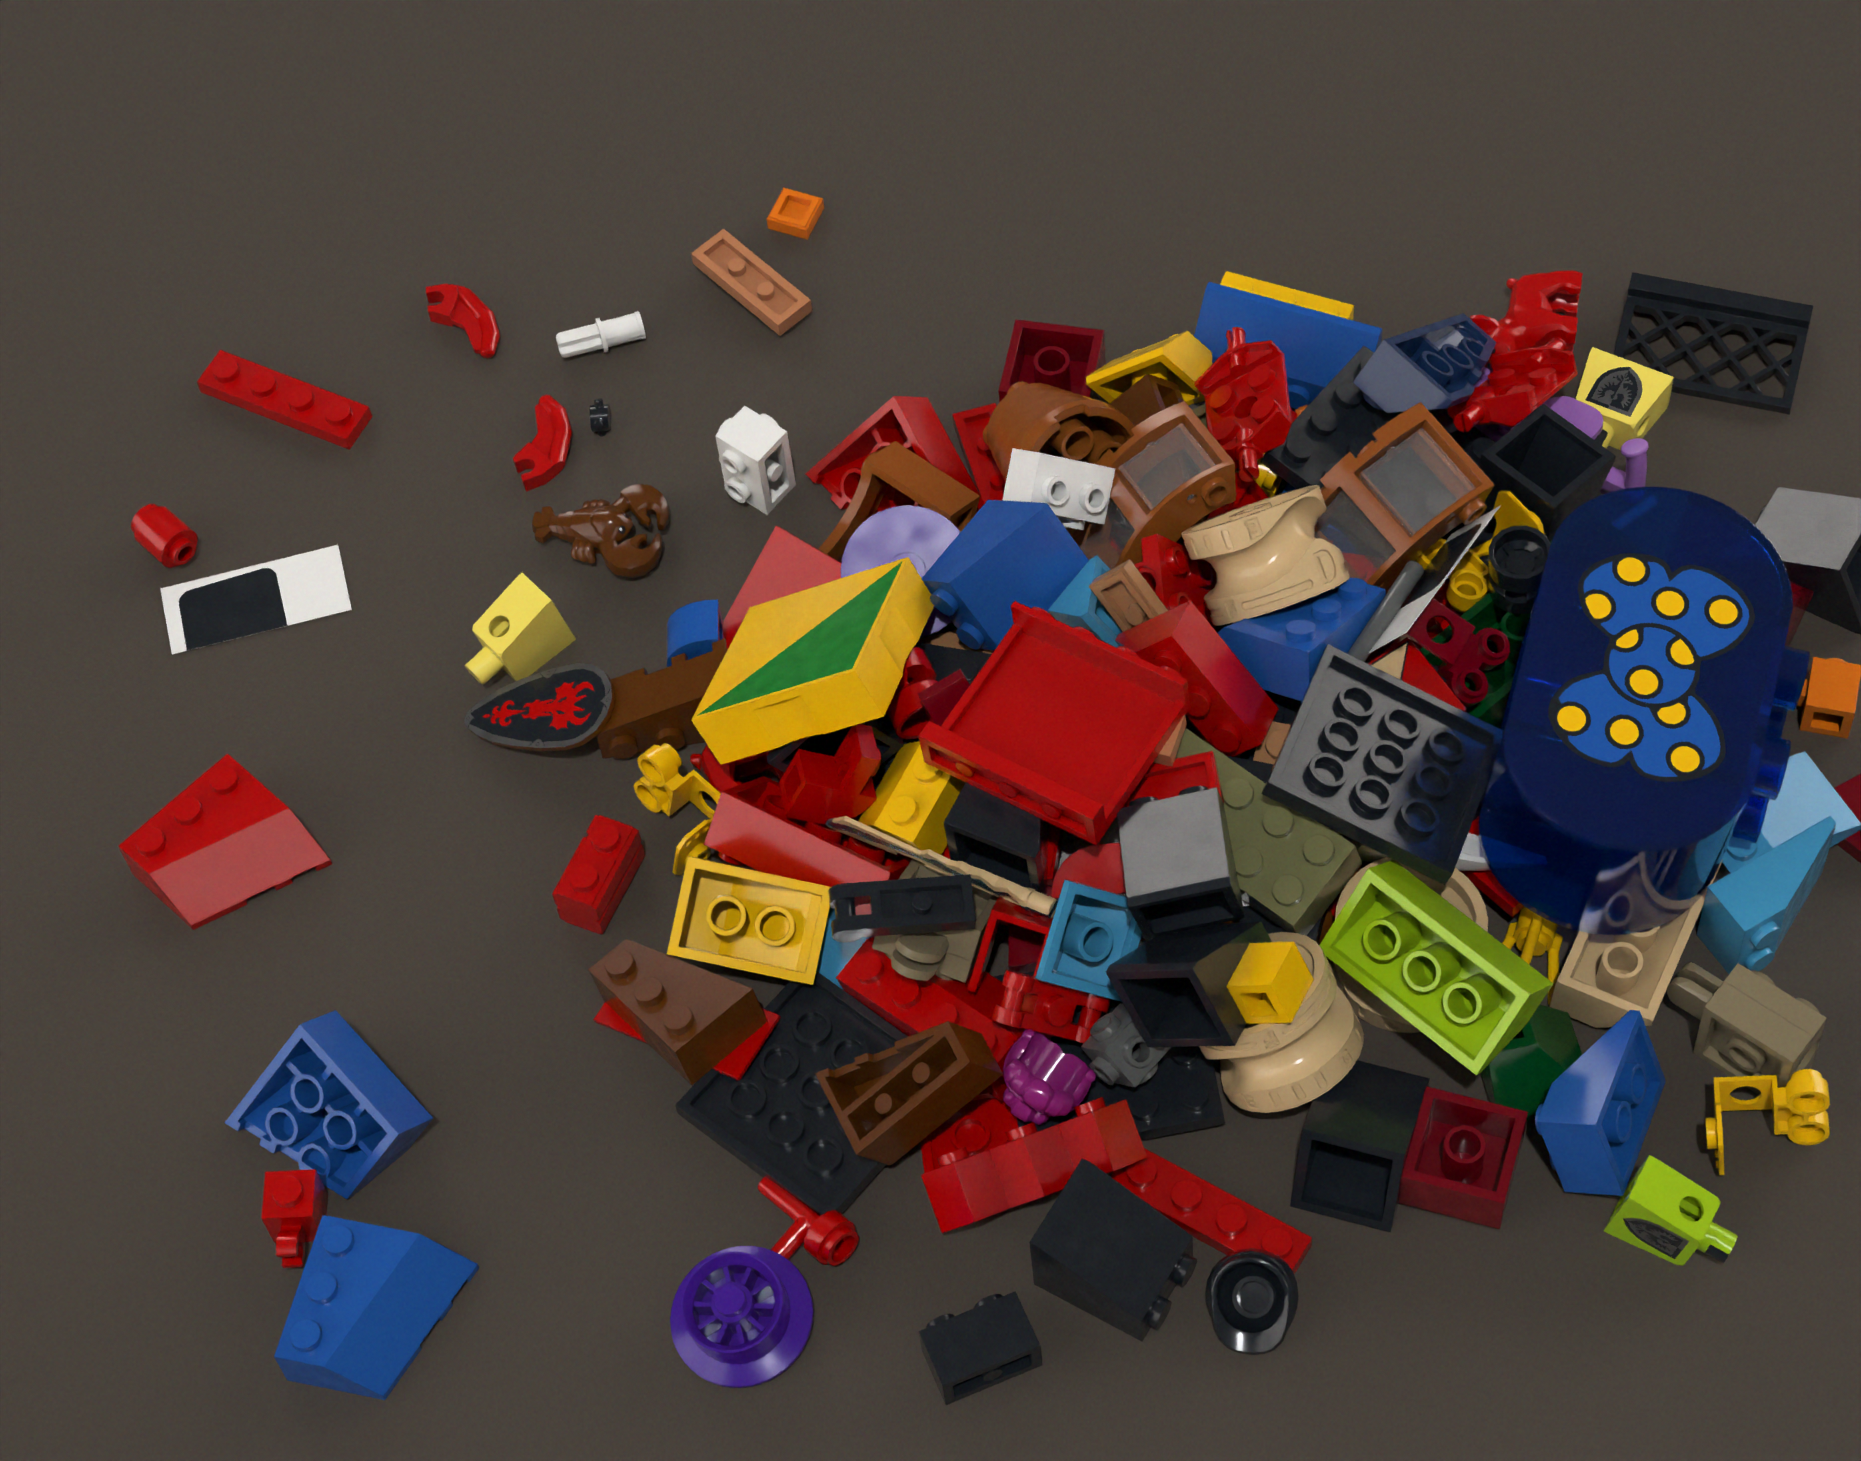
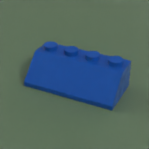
(1312, 341)

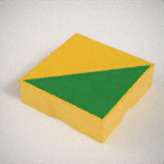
(814, 661)

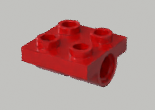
(1174, 574)

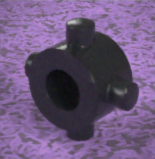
(600, 417)

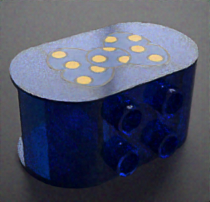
(1642, 711)

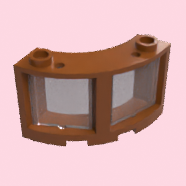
(1160, 485)
(1399, 496)

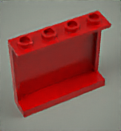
(1059, 723)

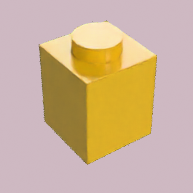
(1270, 982)

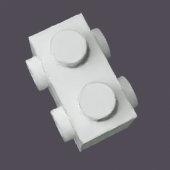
(755, 459)
(1070, 487)

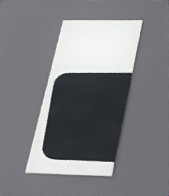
(1433, 578)
(255, 599)

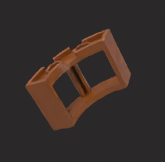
(913, 478)

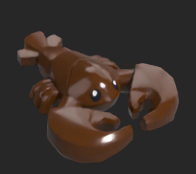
(604, 526)

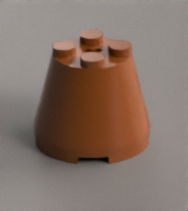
(1055, 424)

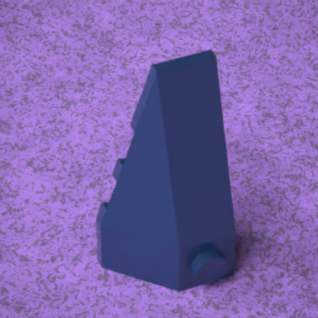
(1426, 366)

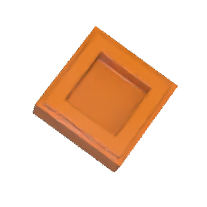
(795, 213)

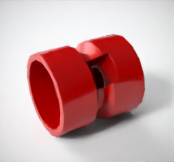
(906, 708)

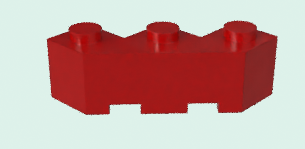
(1031, 1163)

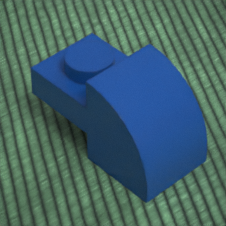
(694, 629)

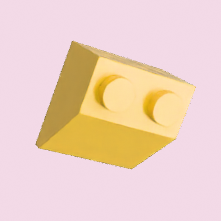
(1175, 359)
(913, 801)

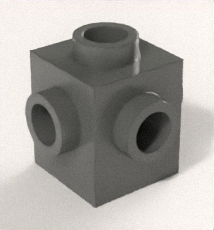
(1120, 1051)

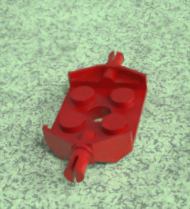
(1241, 383)
(1516, 386)

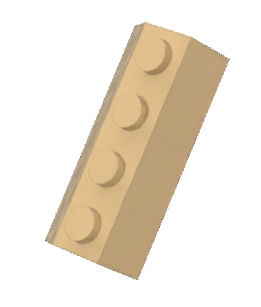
(1622, 972)

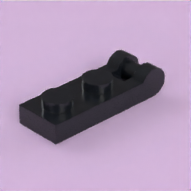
(902, 907)

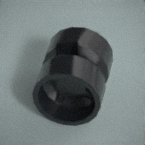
(1516, 567)

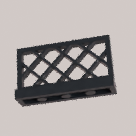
(1727, 312)

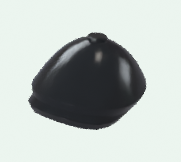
(1252, 1300)

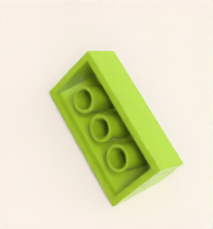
(1434, 965)

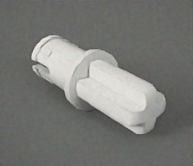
(601, 335)

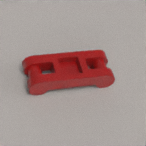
(1047, 1007)

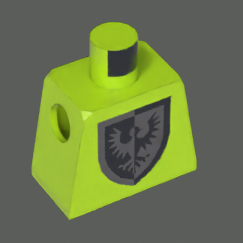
(1669, 1216)

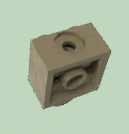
(943, 953)
(1748, 1023)

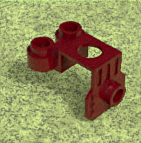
(1462, 654)

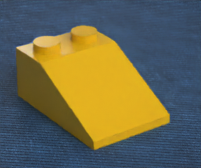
(749, 920)

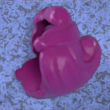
(1043, 1079)

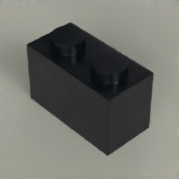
(980, 1346)

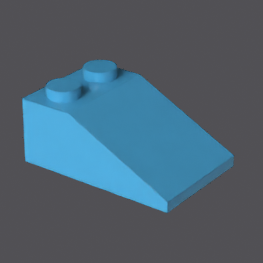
(1802, 802)
(1757, 903)

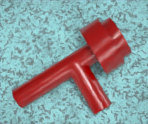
(826, 1237)

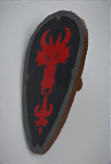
(546, 710)

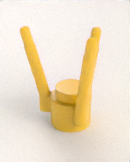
(1534, 937)

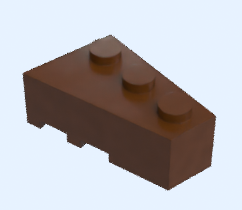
(659, 705)
(677, 1007)
(908, 1090)

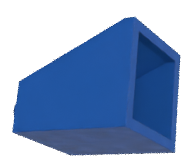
(1001, 558)

